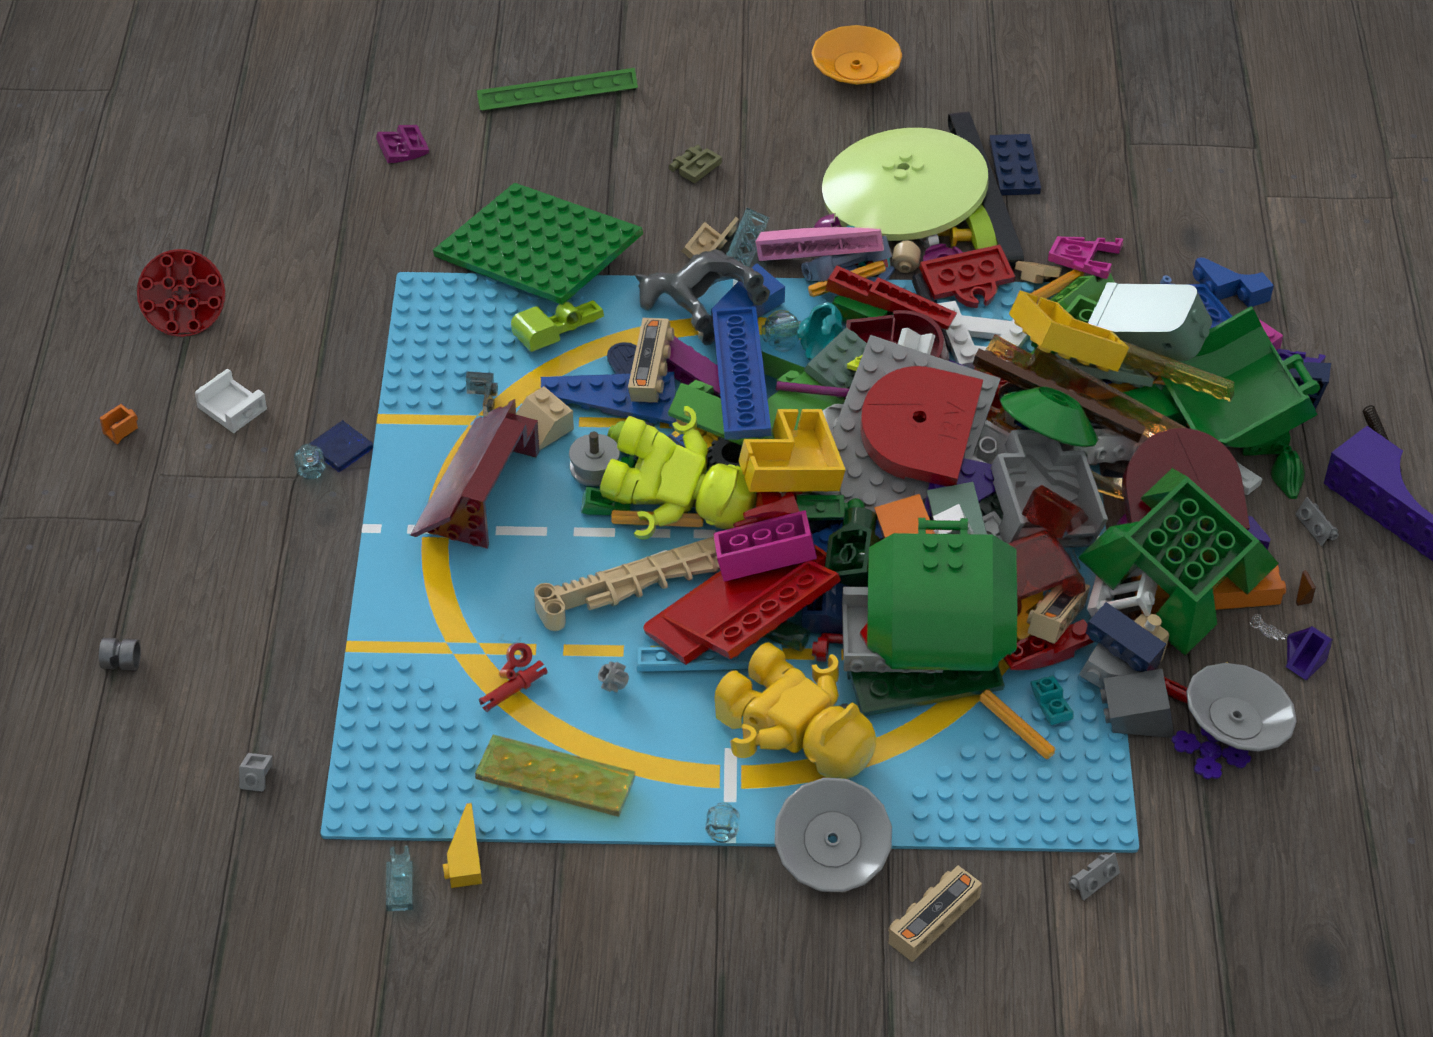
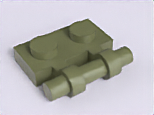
(699, 165)

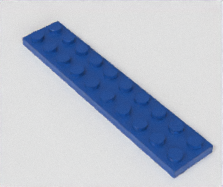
(741, 373)

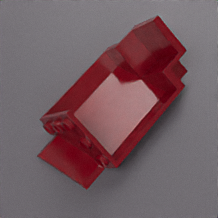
(459, 500)

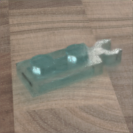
(399, 881)

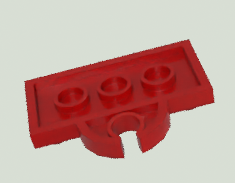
(968, 275)

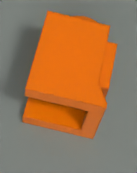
(118, 423)

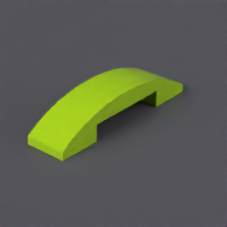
(981, 228)

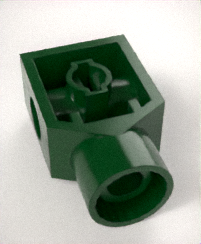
(850, 547)

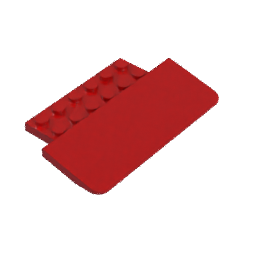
(738, 611)

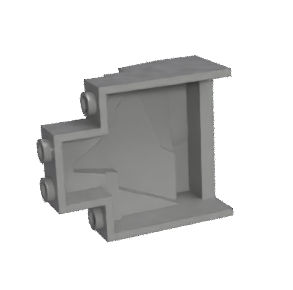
(1040, 461)

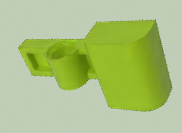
(539, 330)

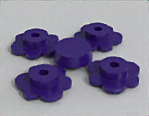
(1210, 753)

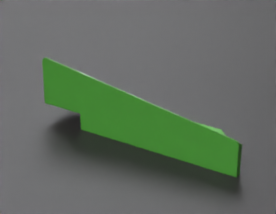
(1087, 286)

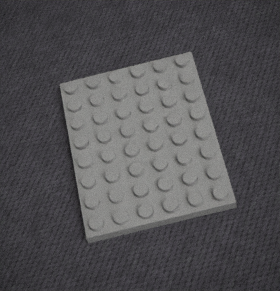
(862, 475)

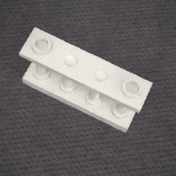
(1103, 593)

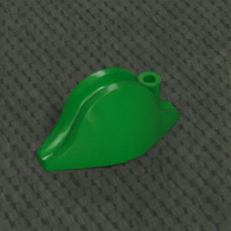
(1288, 472)

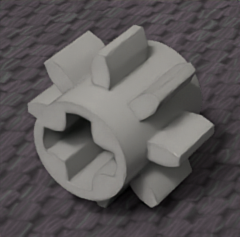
(613, 676)

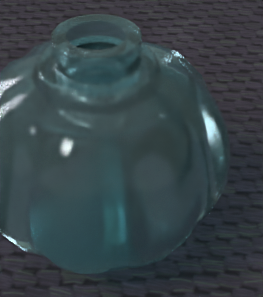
(781, 330)

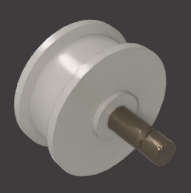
(591, 456)

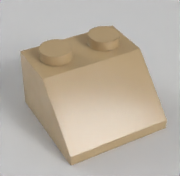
(553, 415)

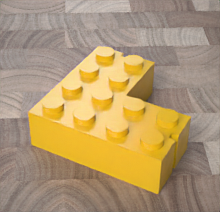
(1059, 332)
(795, 458)

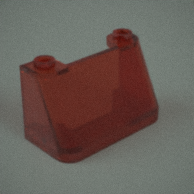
(1044, 565)

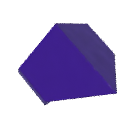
(1307, 651)

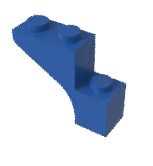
(1224, 283)

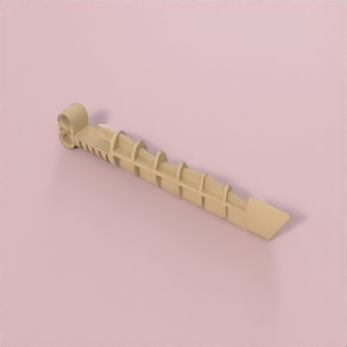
(623, 581)

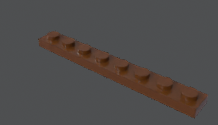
(1028, 379)

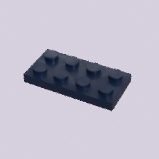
(1014, 164)

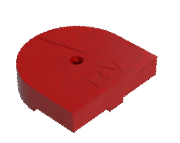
(920, 423)

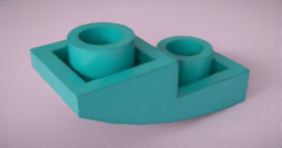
(1051, 701)

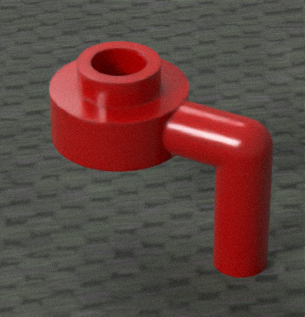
(820, 648)
(526, 656)

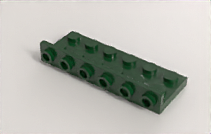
(898, 690)

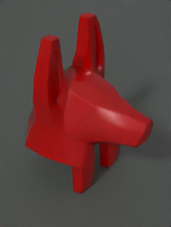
(770, 506)

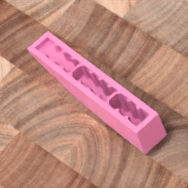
(817, 242)

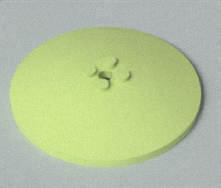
(936, 191)

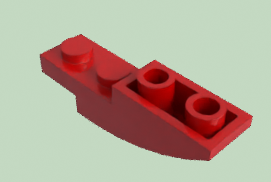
(1039, 653)

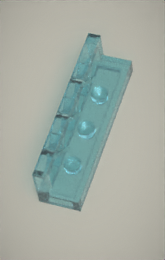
(740, 234)

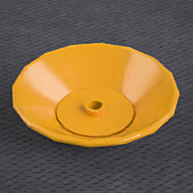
(856, 54)

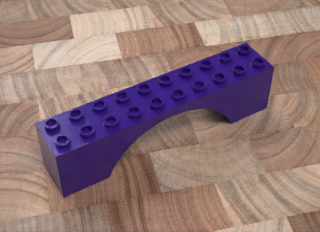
(1369, 476)

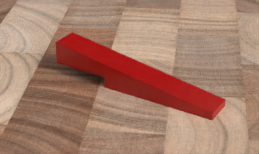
(886, 296)

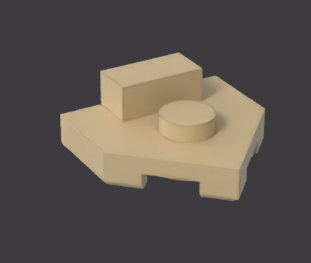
(1037, 272)

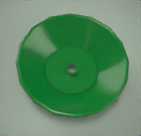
(1051, 415)

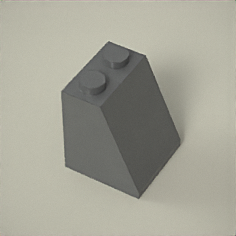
(1138, 704)

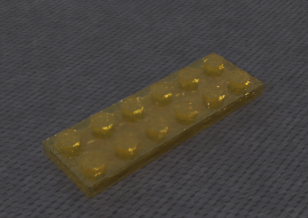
(555, 775)

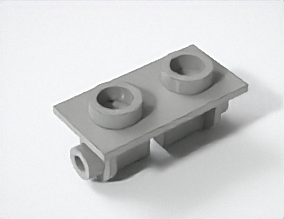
(1316, 522)
(1099, 873)

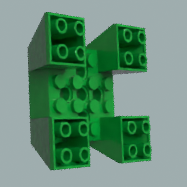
(1190, 580)

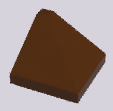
(1306, 589)

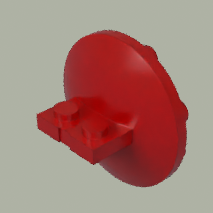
(181, 292)

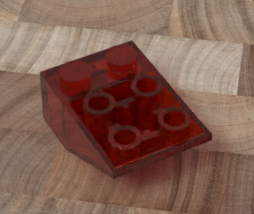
(1053, 512)

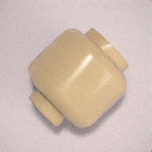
(906, 256)

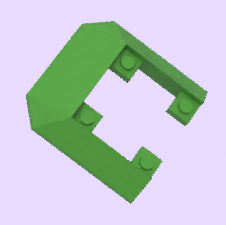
(709, 410)

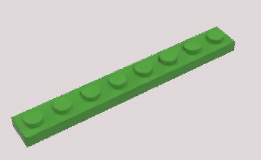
(557, 89)

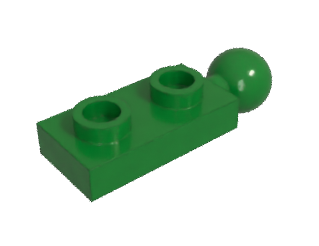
(826, 506)

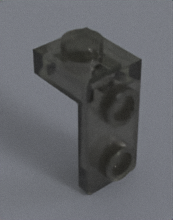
(482, 384)

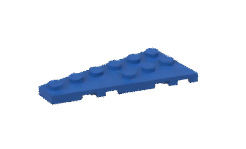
(612, 395)

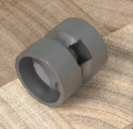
(116, 653)

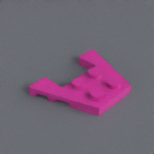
(1078, 254)

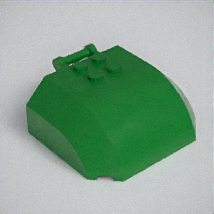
(1265, 393)
(942, 599)

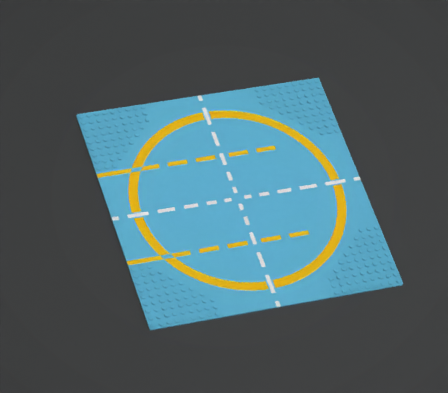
(436, 606)

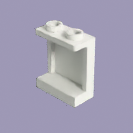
(229, 401)

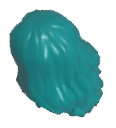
(819, 328)

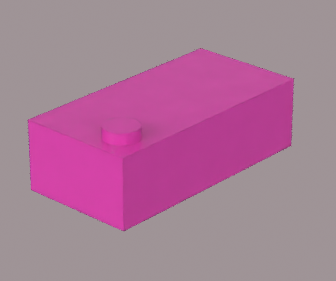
(764, 545)

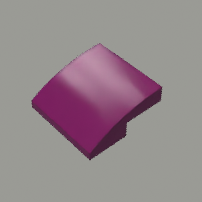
(403, 144)

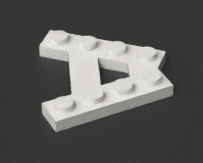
(966, 327)

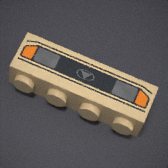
(650, 360)
(1055, 613)
(934, 913)

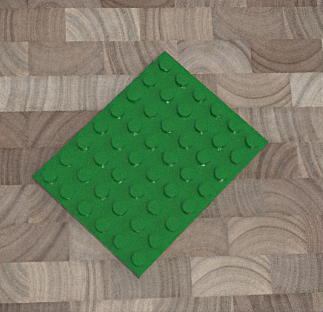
(538, 243)

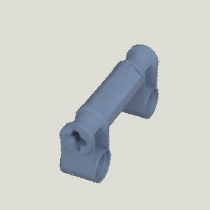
(822, 267)

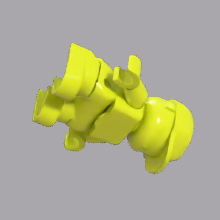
(675, 478)

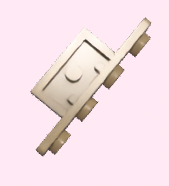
(708, 239)

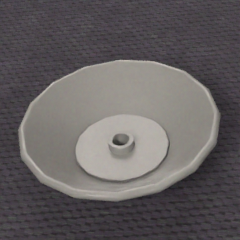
(1241, 707)
(838, 810)

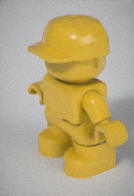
(795, 714)

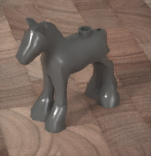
(694, 281)

